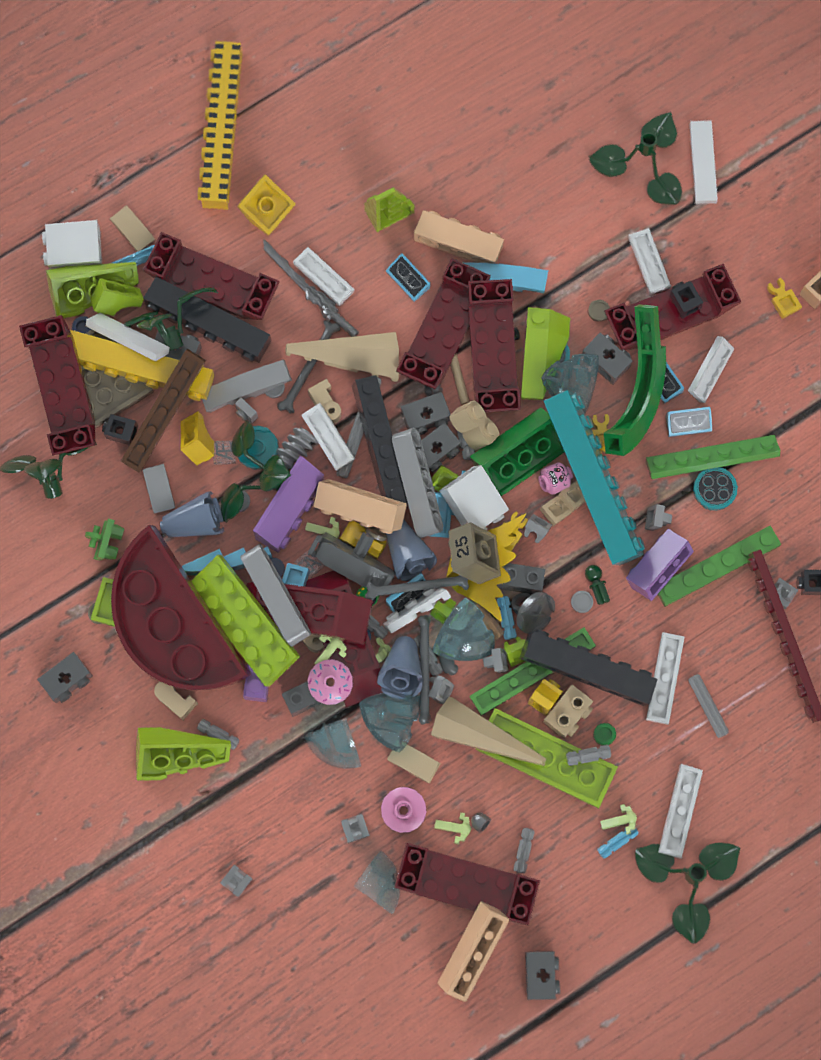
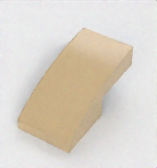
(132, 228)
(563, 504)
(415, 763)

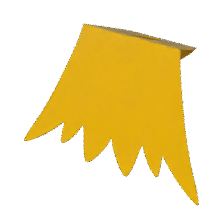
(485, 593)

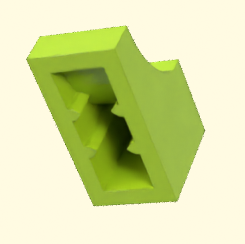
(114, 296)

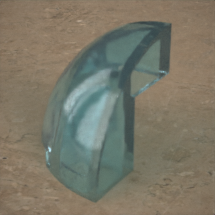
(575, 375)
(464, 634)
(391, 718)
(334, 745)
(379, 882)

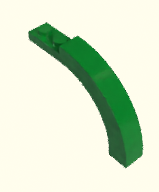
(648, 386)

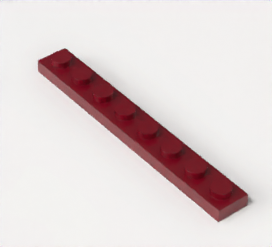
(782, 627)

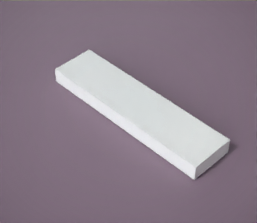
(703, 162)
(127, 336)
(666, 673)
(680, 811)

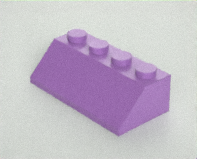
(288, 506)

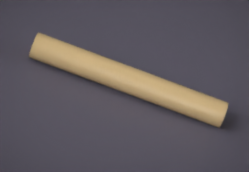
(459, 381)

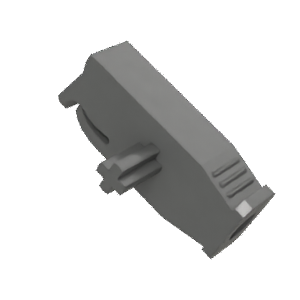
(352, 561)

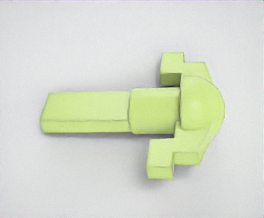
(334, 531)
(332, 646)
(383, 650)
(630, 818)
(464, 828)

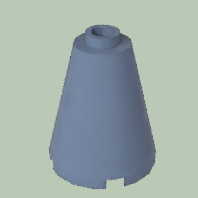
(194, 518)
(409, 553)
(401, 670)

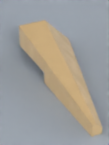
(367, 353)
(463, 726)

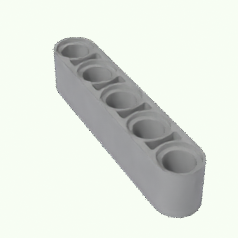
(417, 482)
(275, 595)

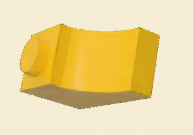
(195, 439)
(545, 696)

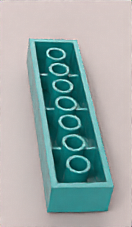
(594, 477)

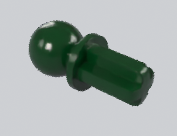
(593, 574)

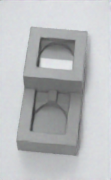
(158, 488)

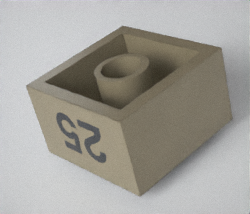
(474, 553)

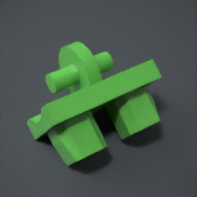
(108, 531)

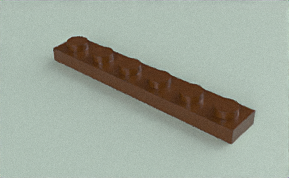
(163, 410)

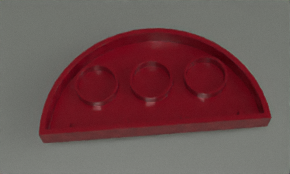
(168, 622)

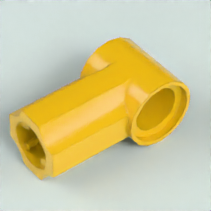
(352, 535)

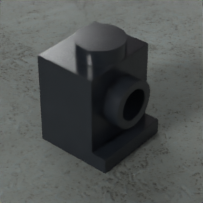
(688, 291)
(116, 422)
(803, 582)

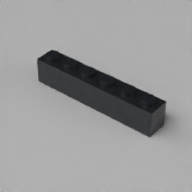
(208, 320)
(379, 437)
(589, 668)

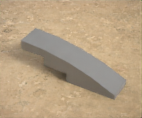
(247, 385)

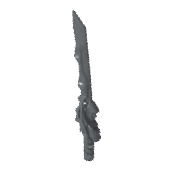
(325, 304)

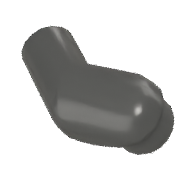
(448, 665)

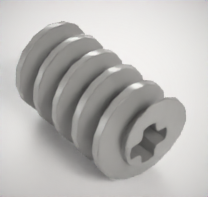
(296, 446)

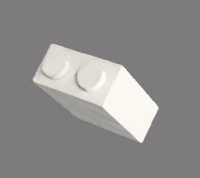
(72, 244)
(474, 498)

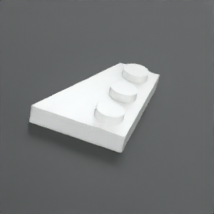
(425, 603)

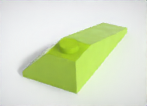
(388, 208)
(74, 285)
(544, 344)
(172, 751)

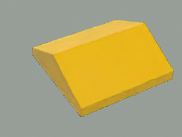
(266, 205)

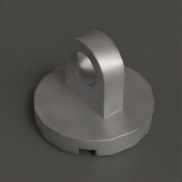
(534, 611)

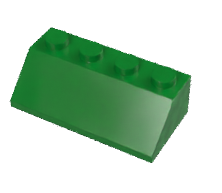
(520, 451)

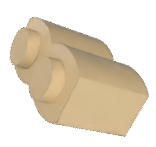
(474, 425)

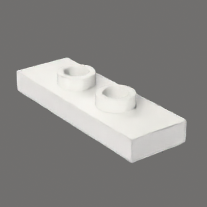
(649, 261)
(323, 276)
(710, 369)
(328, 437)

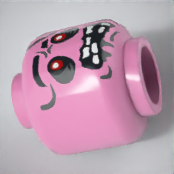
(555, 478)

